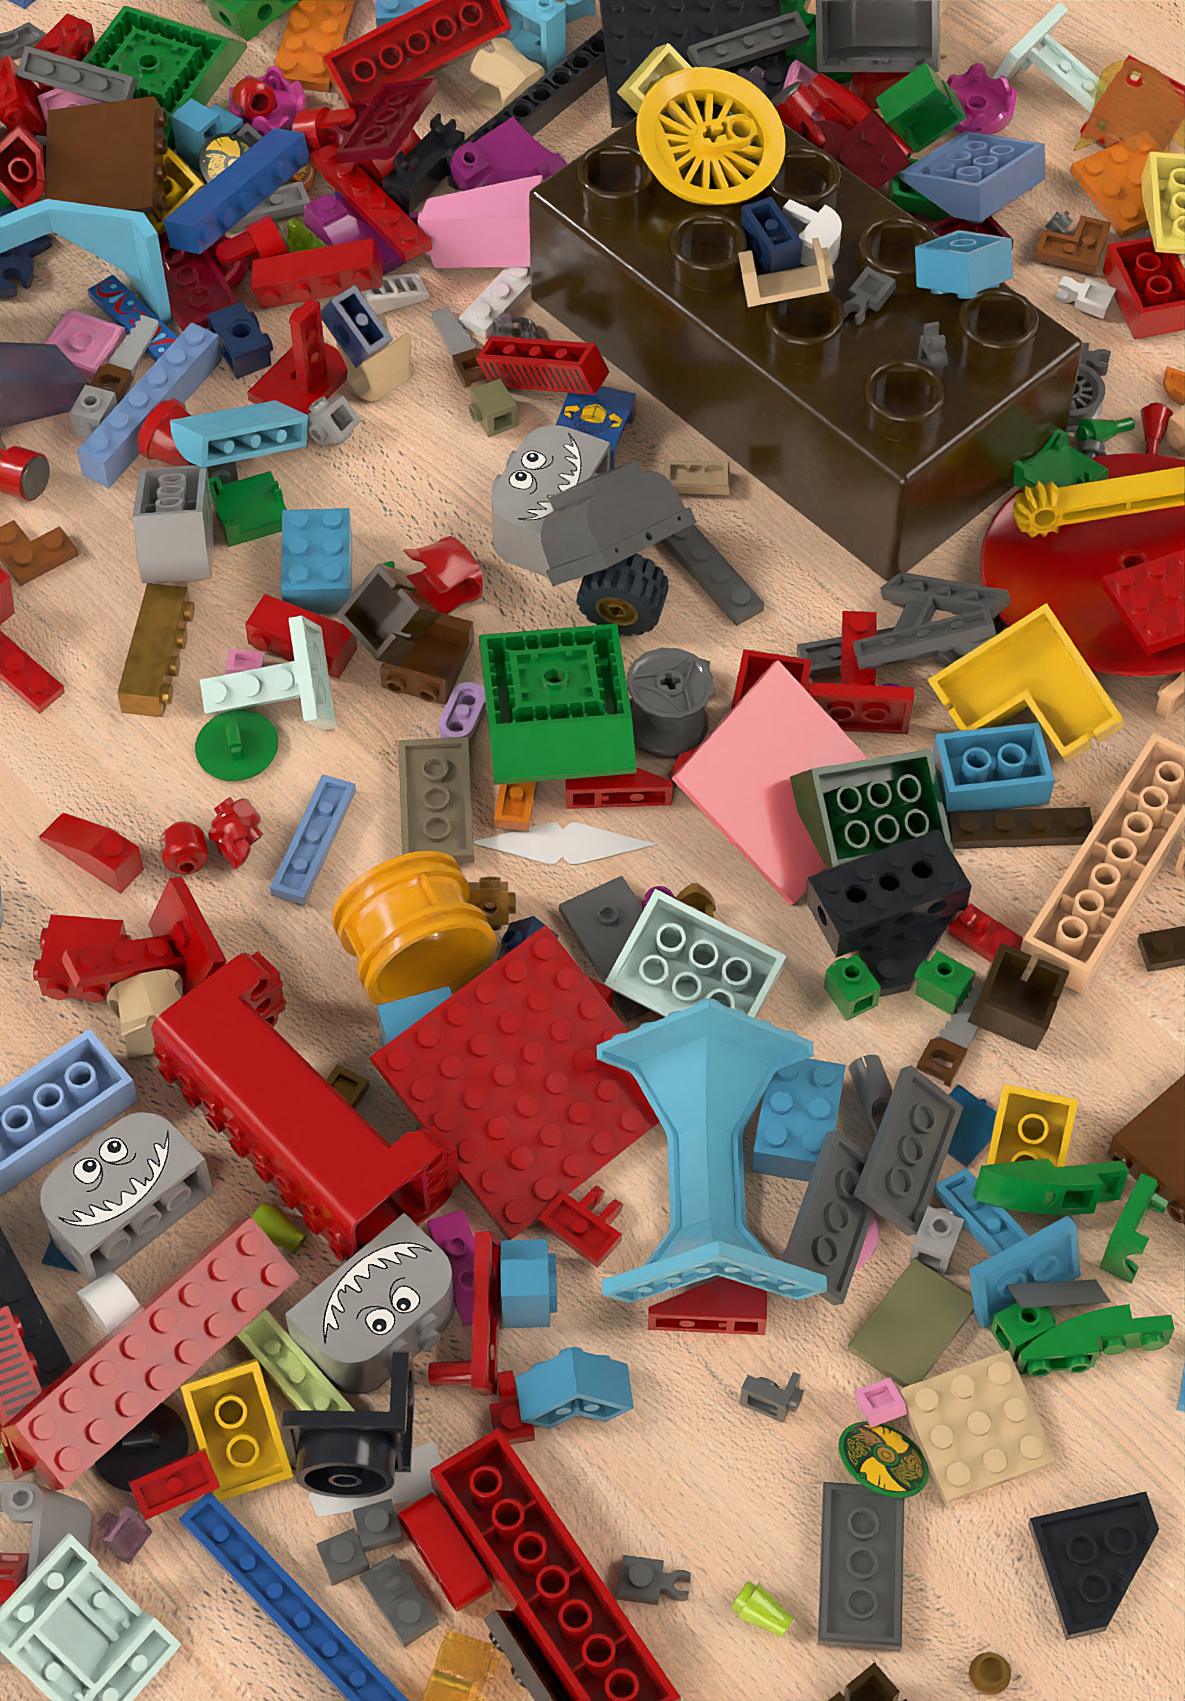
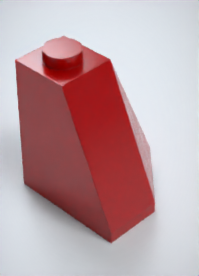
(22, 166)

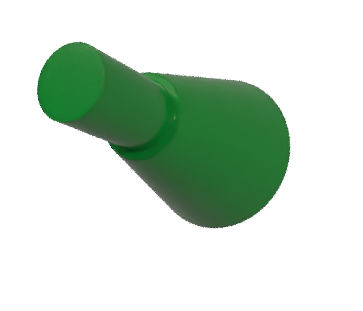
(1102, 429)

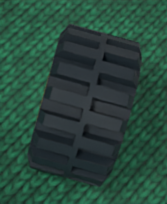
(625, 595)

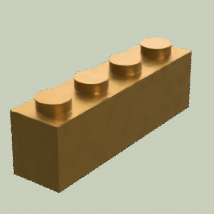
(155, 650)

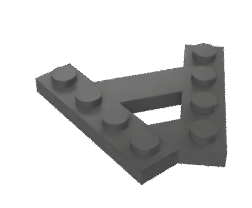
(914, 631)

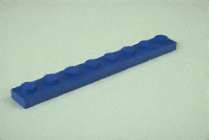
(286, 1603)

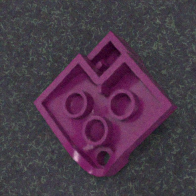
(502, 157)
(337, 223)

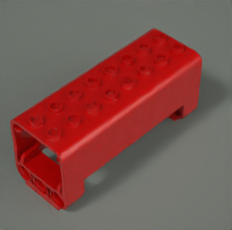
(289, 1118)

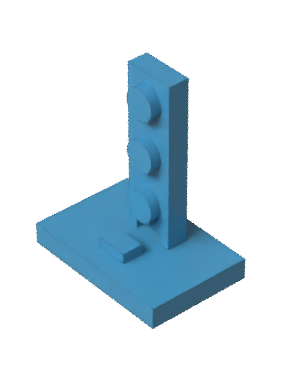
(1015, 1255)

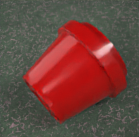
(155, 433)

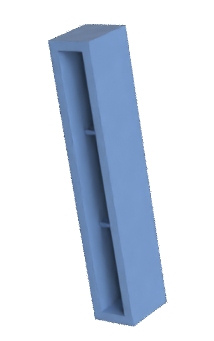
(173, 375)

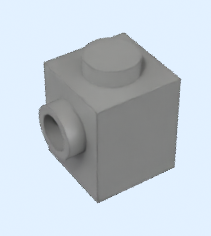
(91, 409)
(937, 1239)

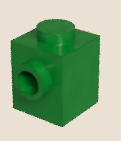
(943, 982)
(851, 986)
(1018, 1326)

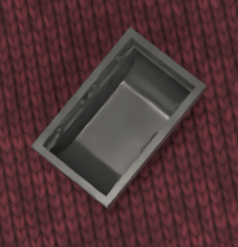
(877, 35)
(609, 520)

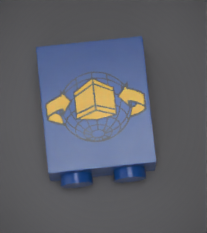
(600, 415)

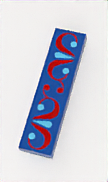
(126, 309)

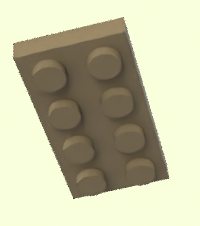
(436, 797)

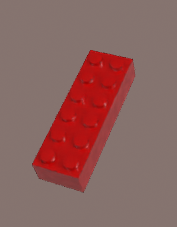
(414, 46)

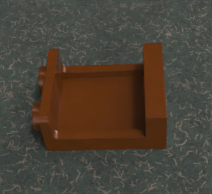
(434, 662)

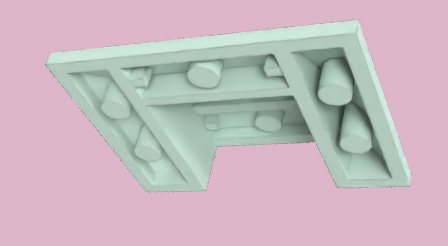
(81, 1631)

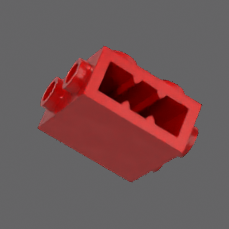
(68, 38)
(19, 100)
(71, 933)

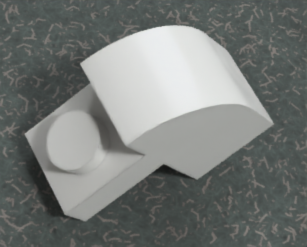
(810, 225)
(108, 1301)

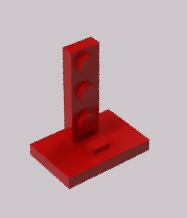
(307, 369)
(17, 668)
(857, 700)
(179, 944)

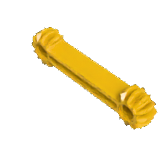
(1048, 507)

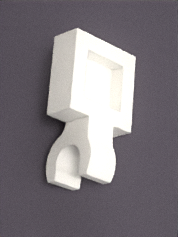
(1089, 297)

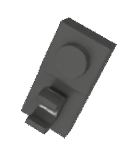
(399, 1600)

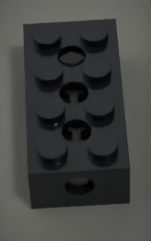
(887, 893)

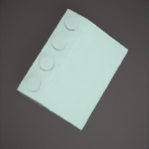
(690, 957)

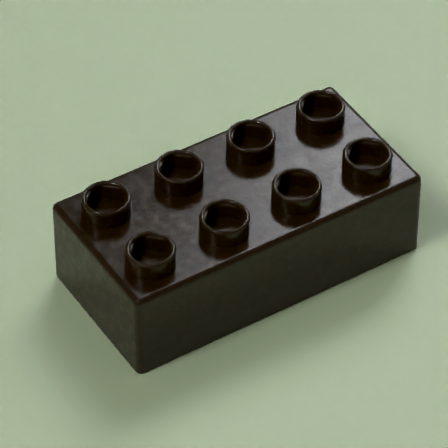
(790, 387)

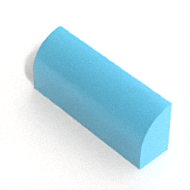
(239, 433)

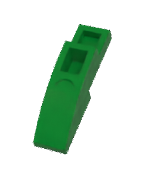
(1044, 1189)
(1079, 1340)

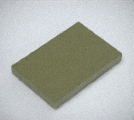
(912, 1325)

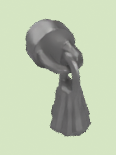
(503, 327)

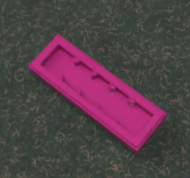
(456, 1240)

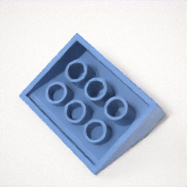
(977, 174)

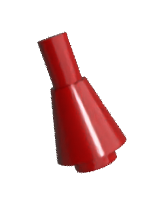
(1155, 423)

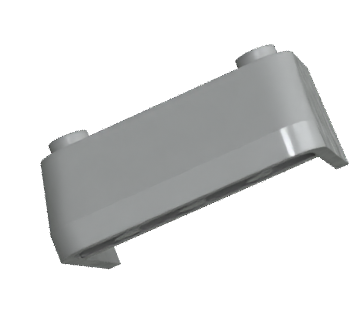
(51, 1518)

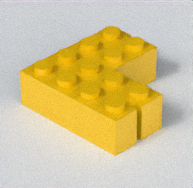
(1031, 668)

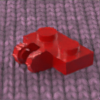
(582, 1229)

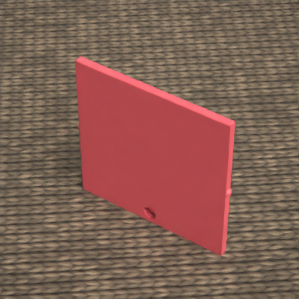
(746, 770)

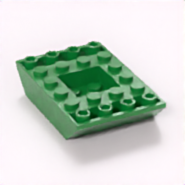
(185, 58)
(557, 704)

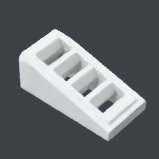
(382, 301)

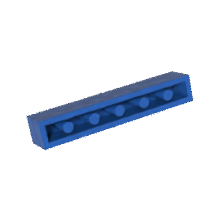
(237, 190)

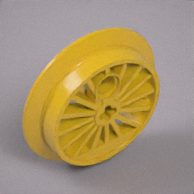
(710, 140)

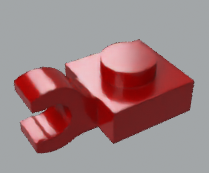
(506, 1413)

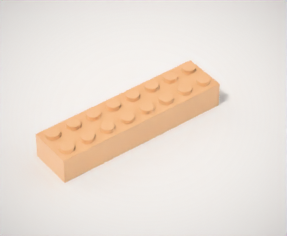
(1113, 866)

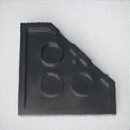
(898, 957)
(1093, 1558)

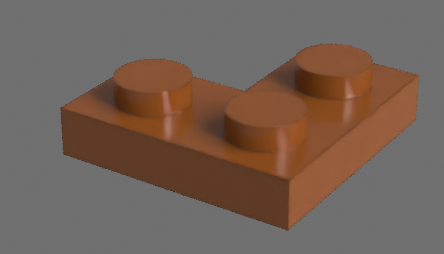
(1077, 251)
(33, 558)

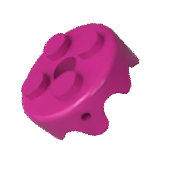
(994, 95)
(289, 101)

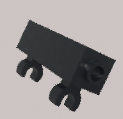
(423, 166)

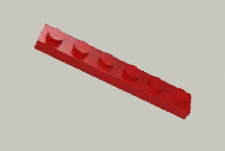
(371, 203)

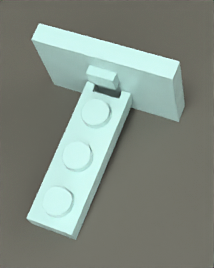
(1052, 59)
(302, 679)

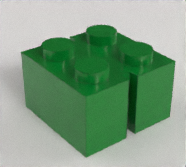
(921, 107)

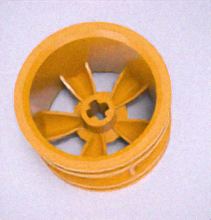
(413, 927)

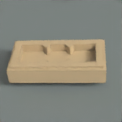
(698, 476)

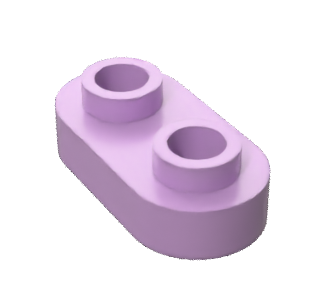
(459, 715)

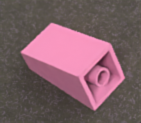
(480, 226)

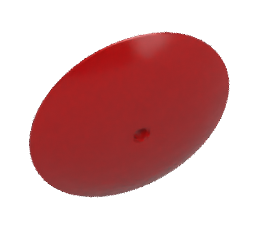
(1069, 570)

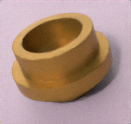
(989, 1673)

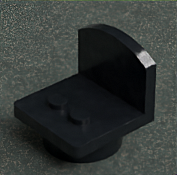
(354, 1450)

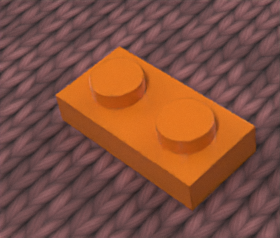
(515, 806)

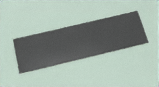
(1058, 1293)

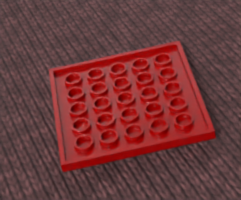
(518, 1081)

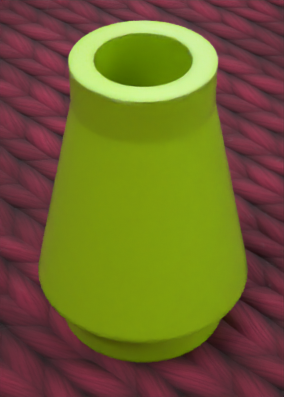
(279, 1227)
(760, 1608)

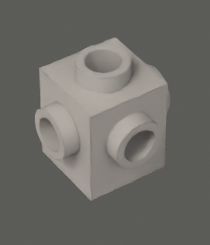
(332, 420)

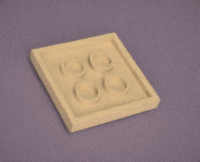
(976, 1427)

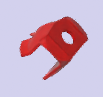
(449, 575)

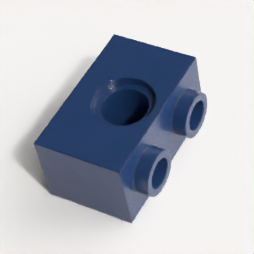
(771, 236)
(355, 325)
(241, 339)

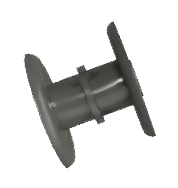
(669, 701)

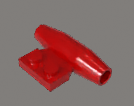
(845, 107)

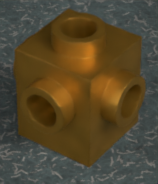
(492, 890)

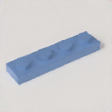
(313, 839)

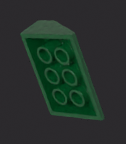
(870, 805)

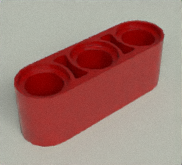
(444, 1551)

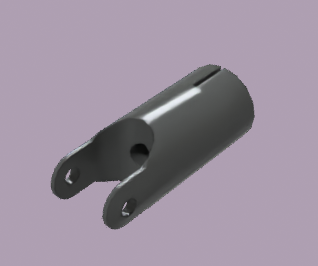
(871, 1086)

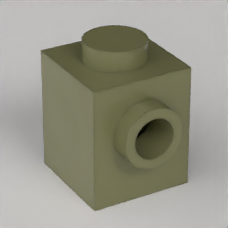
(493, 408)

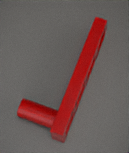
(483, 1366)

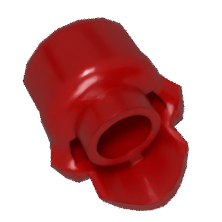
(235, 830)

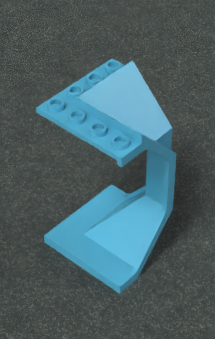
(110, 233)
(704, 1082)

